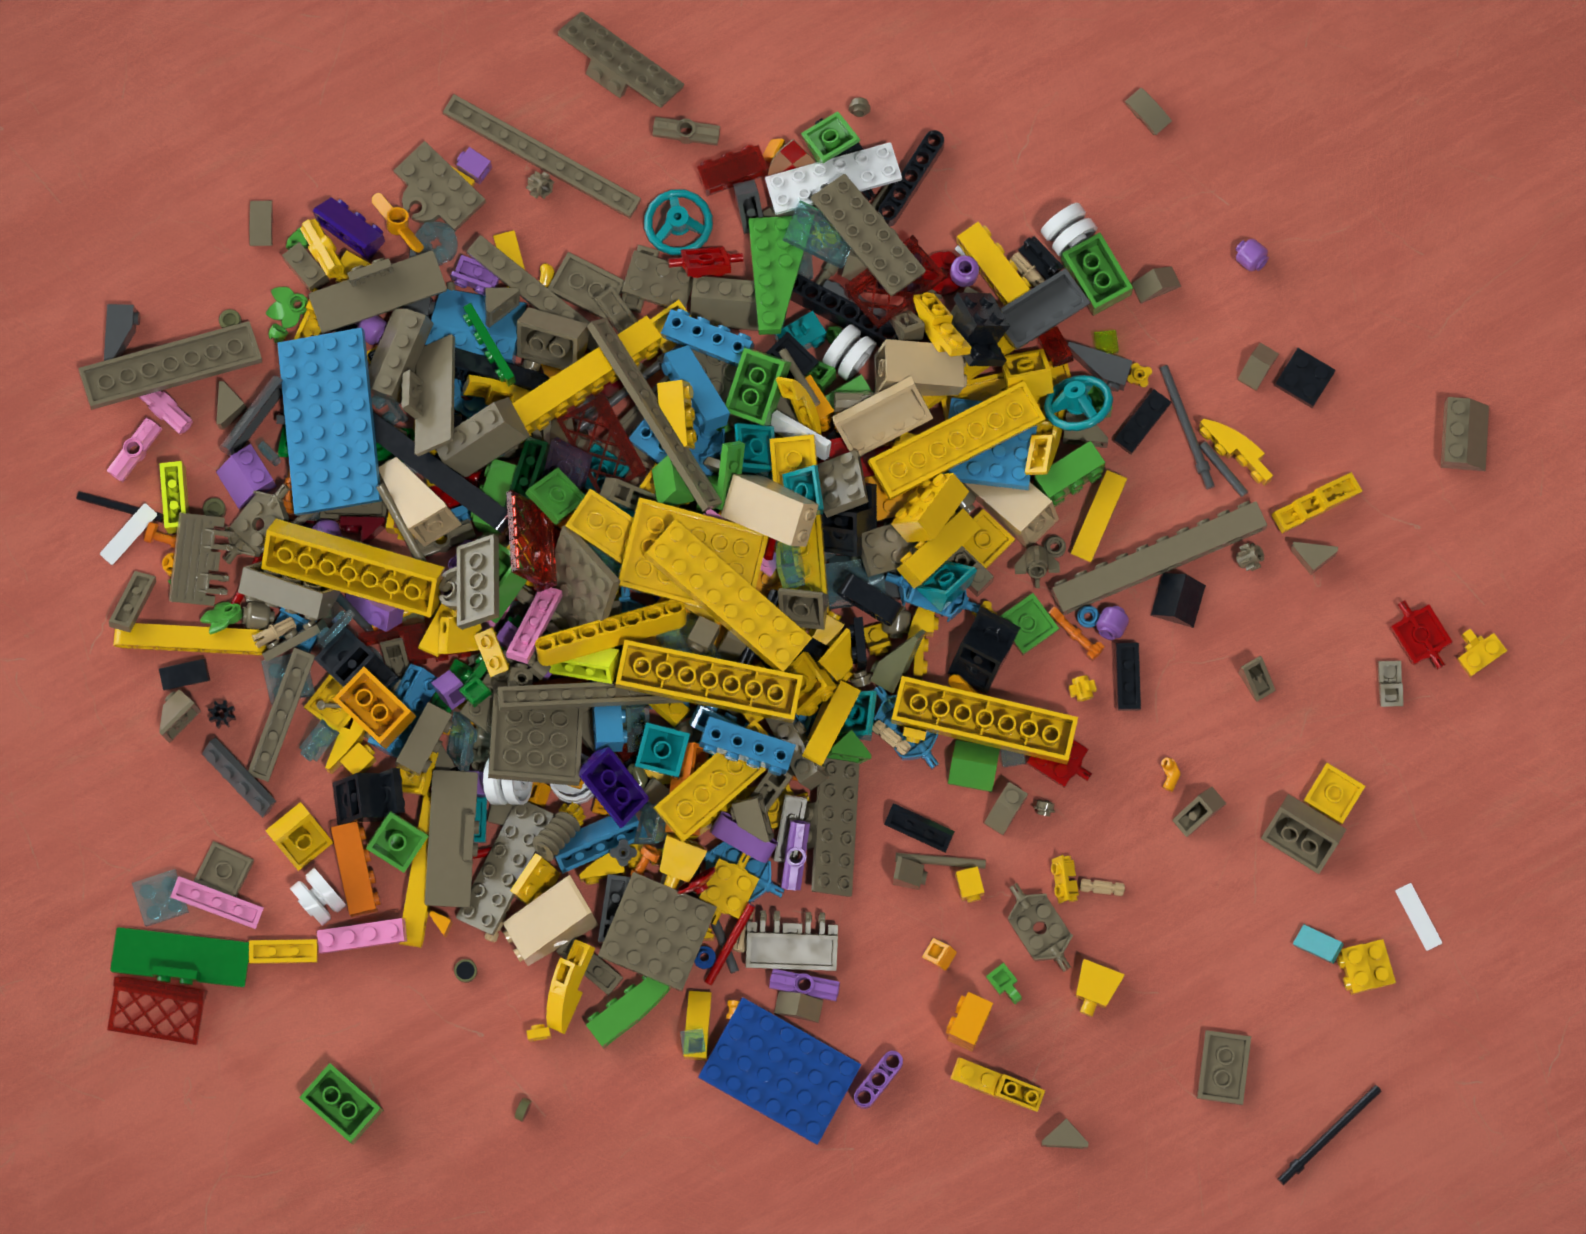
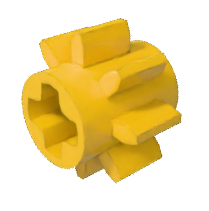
(1082, 688)
(575, 810)

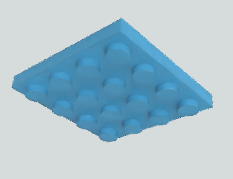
(998, 466)

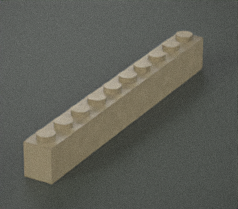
(1158, 558)

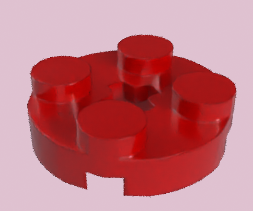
(943, 261)

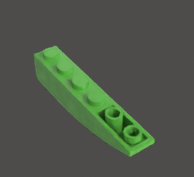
(626, 1011)

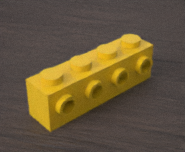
(992, 263)
(934, 553)

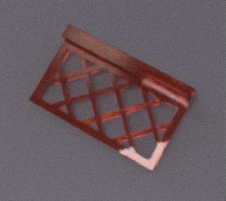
(865, 280)
(617, 433)
(540, 540)
(161, 990)

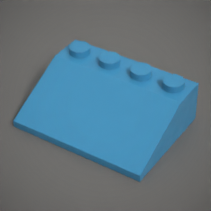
(449, 320)

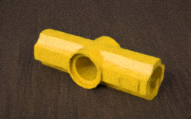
(322, 248)

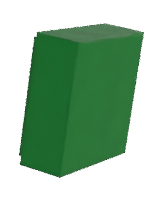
(475, 691)

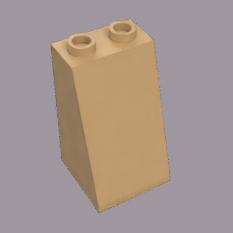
(931, 370)
(419, 506)
(770, 509)
(1021, 512)
(549, 922)

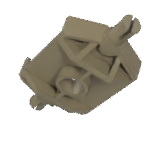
(247, 537)
(1035, 909)

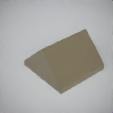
(804, 608)

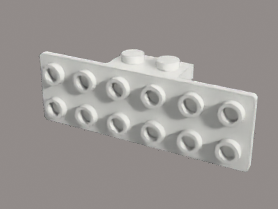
(864, 168)

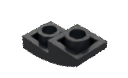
(184, 674)

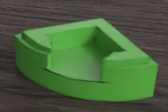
(297, 237)

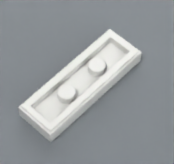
(789, 427)

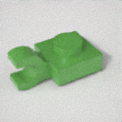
(1003, 981)

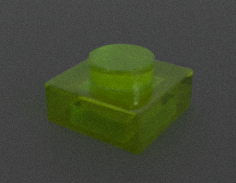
(1106, 341)

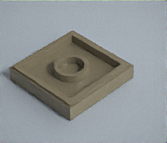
(224, 870)

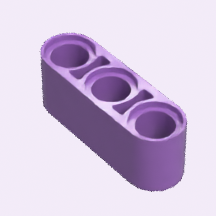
(728, 831)
(883, 1069)

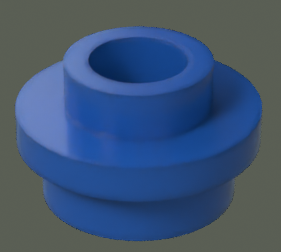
(705, 964)

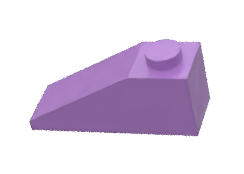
(376, 613)

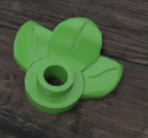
(284, 307)
(222, 615)

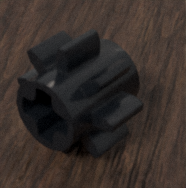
(216, 715)

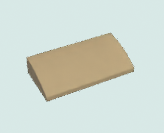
(882, 417)

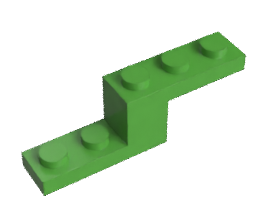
(730, 464)

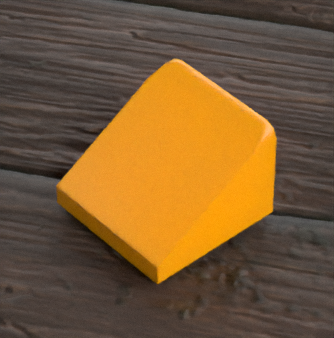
(772, 148)
(539, 794)
(442, 922)
(939, 954)

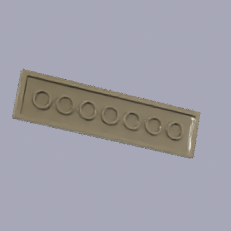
(170, 365)

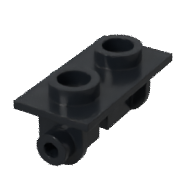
(1040, 256)

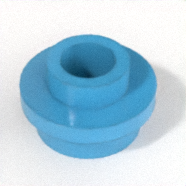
(1088, 610)

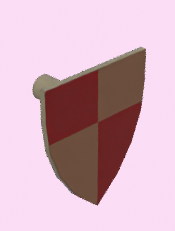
(789, 158)

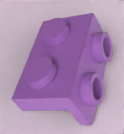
(473, 275)

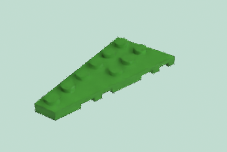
(774, 271)

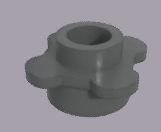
(623, 859)

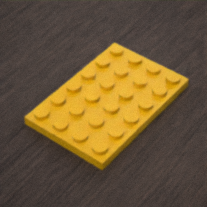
(732, 542)

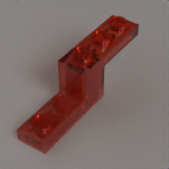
(413, 636)

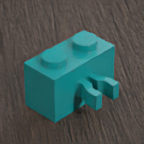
(806, 331)

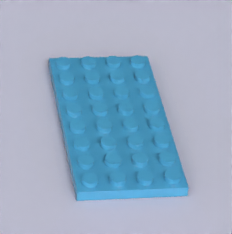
(329, 421)

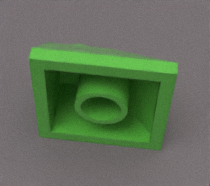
(396, 841)

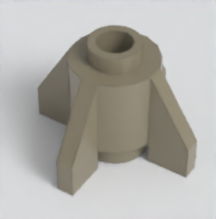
(1036, 563)

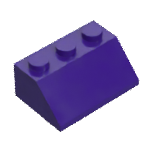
(349, 227)
(613, 785)

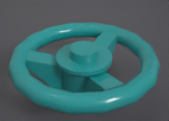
(678, 221)
(1077, 401)

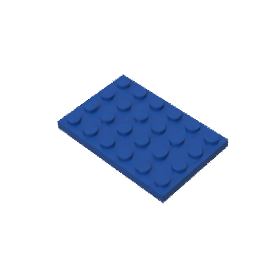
(779, 1071)

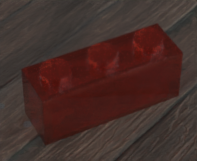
(732, 169)

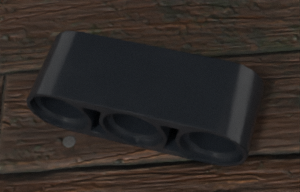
(869, 599)

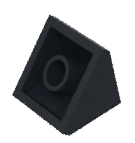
(1178, 599)

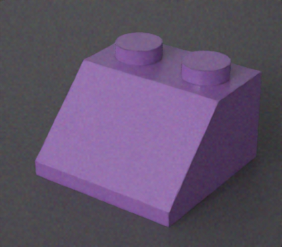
(243, 475)

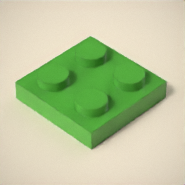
(556, 496)
(1034, 623)

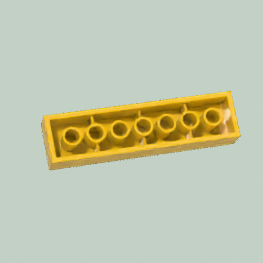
(584, 378)
(352, 567)
(727, 596)
(708, 681)
(984, 720)

